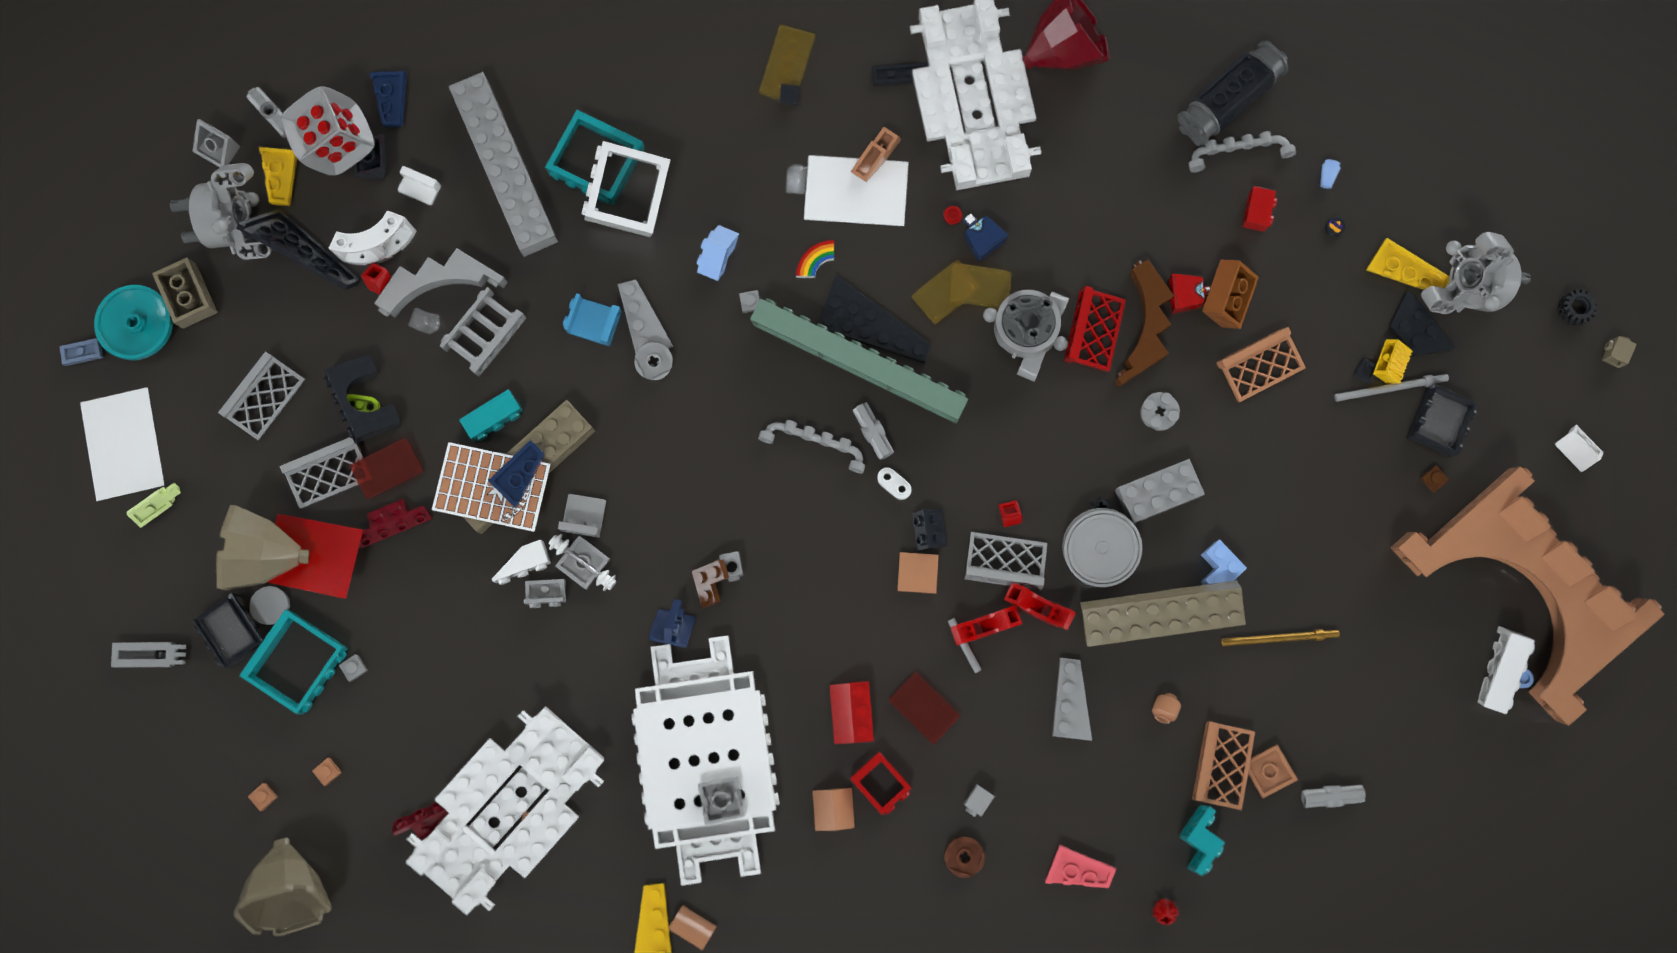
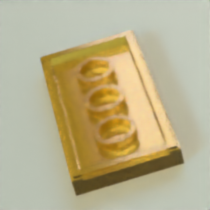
(787, 60)

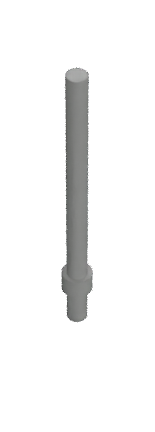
(1428, 380)

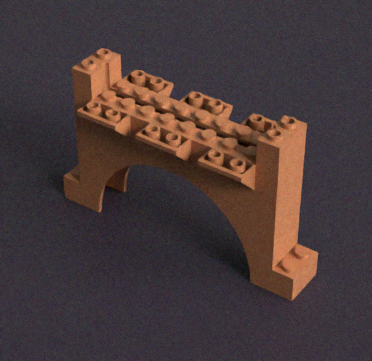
(1587, 618)

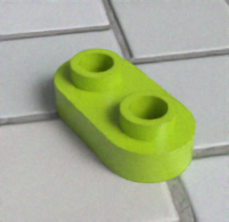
(363, 402)

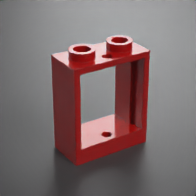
(902, 794)

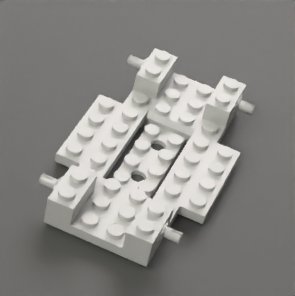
(961, 41)
(463, 856)

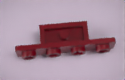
(392, 520)
(421, 821)

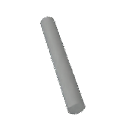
(967, 651)

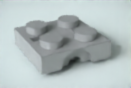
(717, 801)

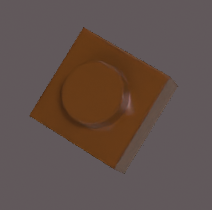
(1434, 479)

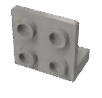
(583, 515)

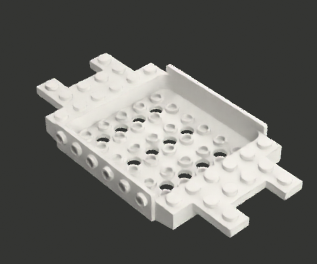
(695, 690)

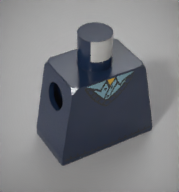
(983, 236)

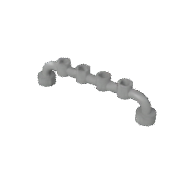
(1229, 145)
(809, 435)

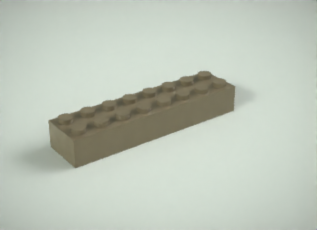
(556, 437)
(1162, 613)

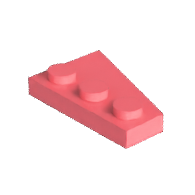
(1078, 869)

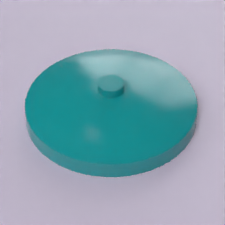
(133, 322)

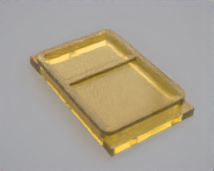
(979, 285)
(935, 296)

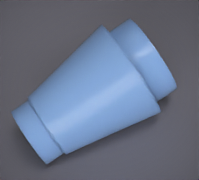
(1329, 173)

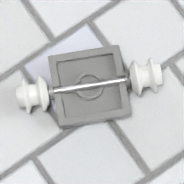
(582, 562)

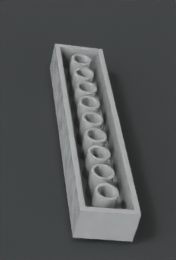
(503, 164)

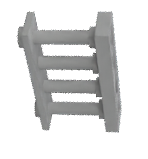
(492, 348)

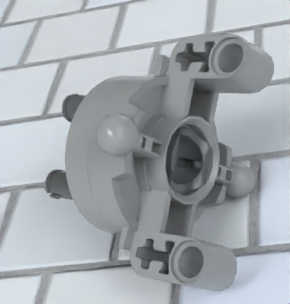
(218, 208)
(1480, 277)

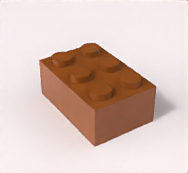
(1230, 294)

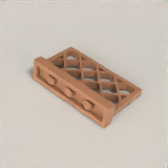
(1258, 348)
(1206, 762)

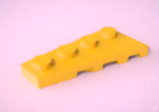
(1403, 266)
(653, 924)

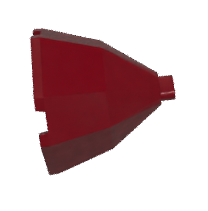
(1066, 38)

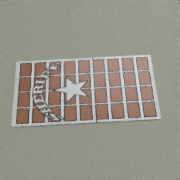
(468, 493)

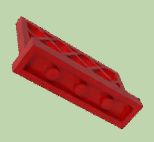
(1079, 324)

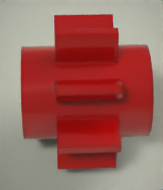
(1165, 911)

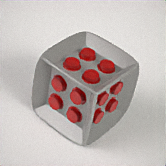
(327, 131)

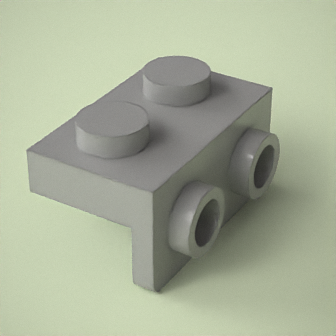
(545, 592)

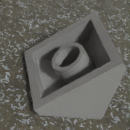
(214, 144)

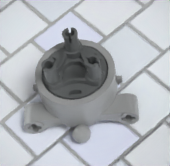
(1029, 327)

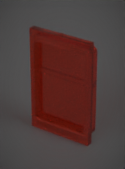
(386, 468)
(924, 708)

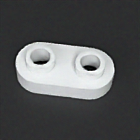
(894, 483)

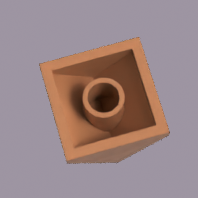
(833, 809)

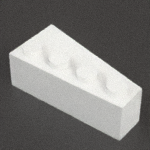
(1505, 670)

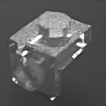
(796, 179)
(424, 321)

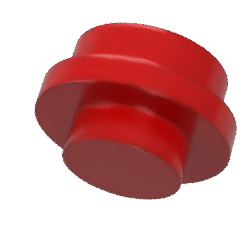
(952, 215)

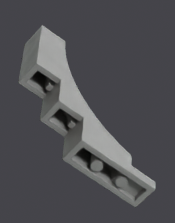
(458, 270)

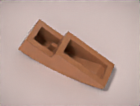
(875, 154)

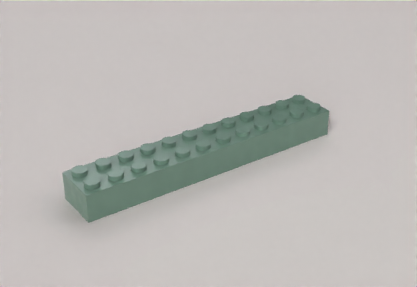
(859, 361)

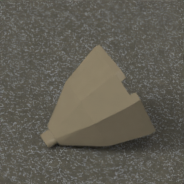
(254, 551)
(282, 893)

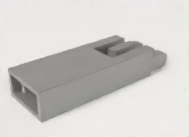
(144, 655)

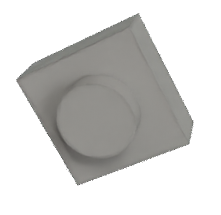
(749, 301)
(353, 668)

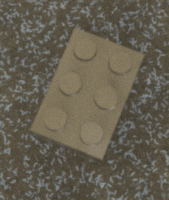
(184, 293)

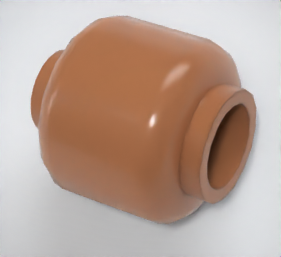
(1166, 708)

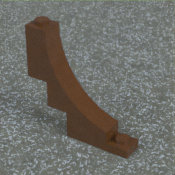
(1153, 295)

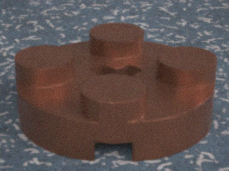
(971, 866)

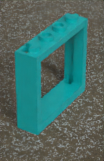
(606, 130)
(268, 645)

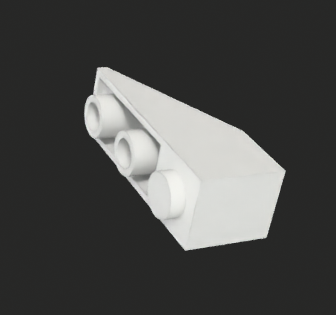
(524, 560)

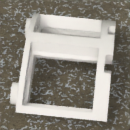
(374, 243)

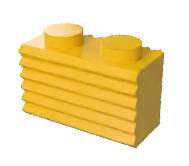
(1392, 361)

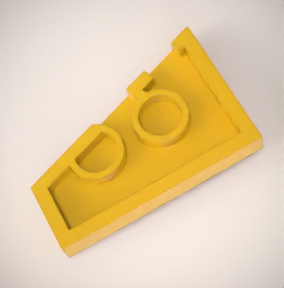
(279, 173)

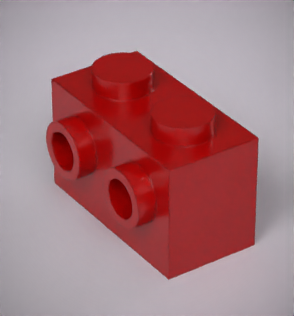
(1259, 209)

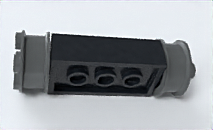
(1232, 92)

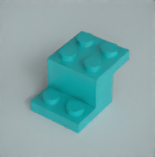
(1202, 840)

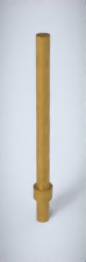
(1317, 635)

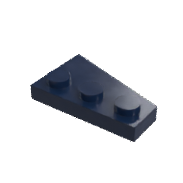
(390, 93)
(518, 473)

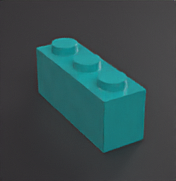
(491, 416)

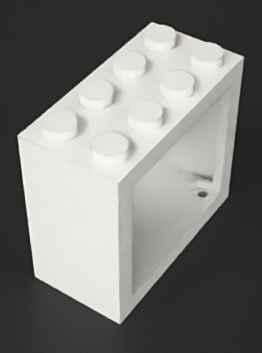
(592, 213)

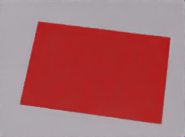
(330, 555)

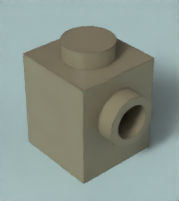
(1619, 351)

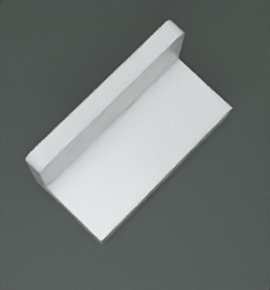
(418, 186)
(1579, 448)

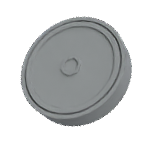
(1102, 547)

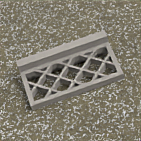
(249, 384)
(316, 458)
(1000, 576)

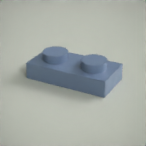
(81, 352)

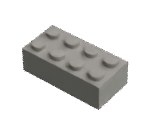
(1159, 491)

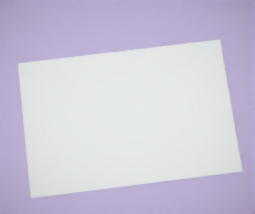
(841, 196)
(122, 444)

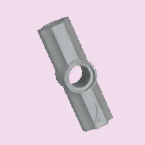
(264, 106)
(873, 431)
(1333, 796)

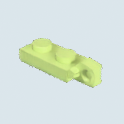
(153, 505)

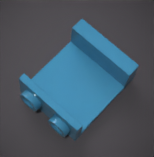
(592, 320)

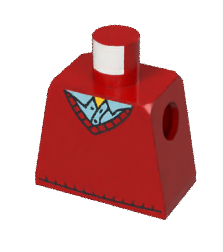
(1187, 291)

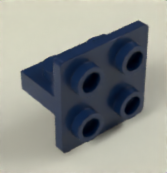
(672, 626)

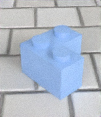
(716, 252)
(1224, 564)

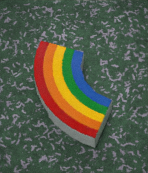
(814, 258)

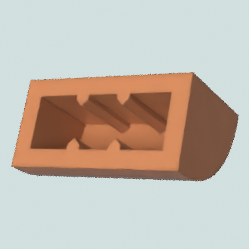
(692, 927)

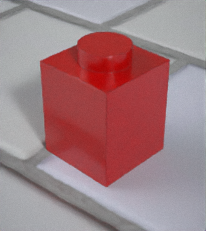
(376, 278)

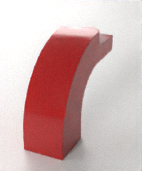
(1039, 607)
(986, 625)

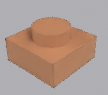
(327, 771)
(262, 797)

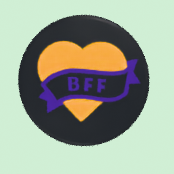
(1335, 226)

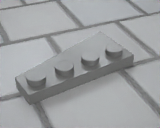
(640, 317)
(1071, 710)

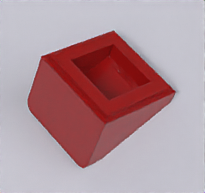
(1010, 513)

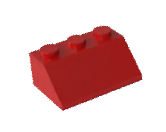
(851, 713)

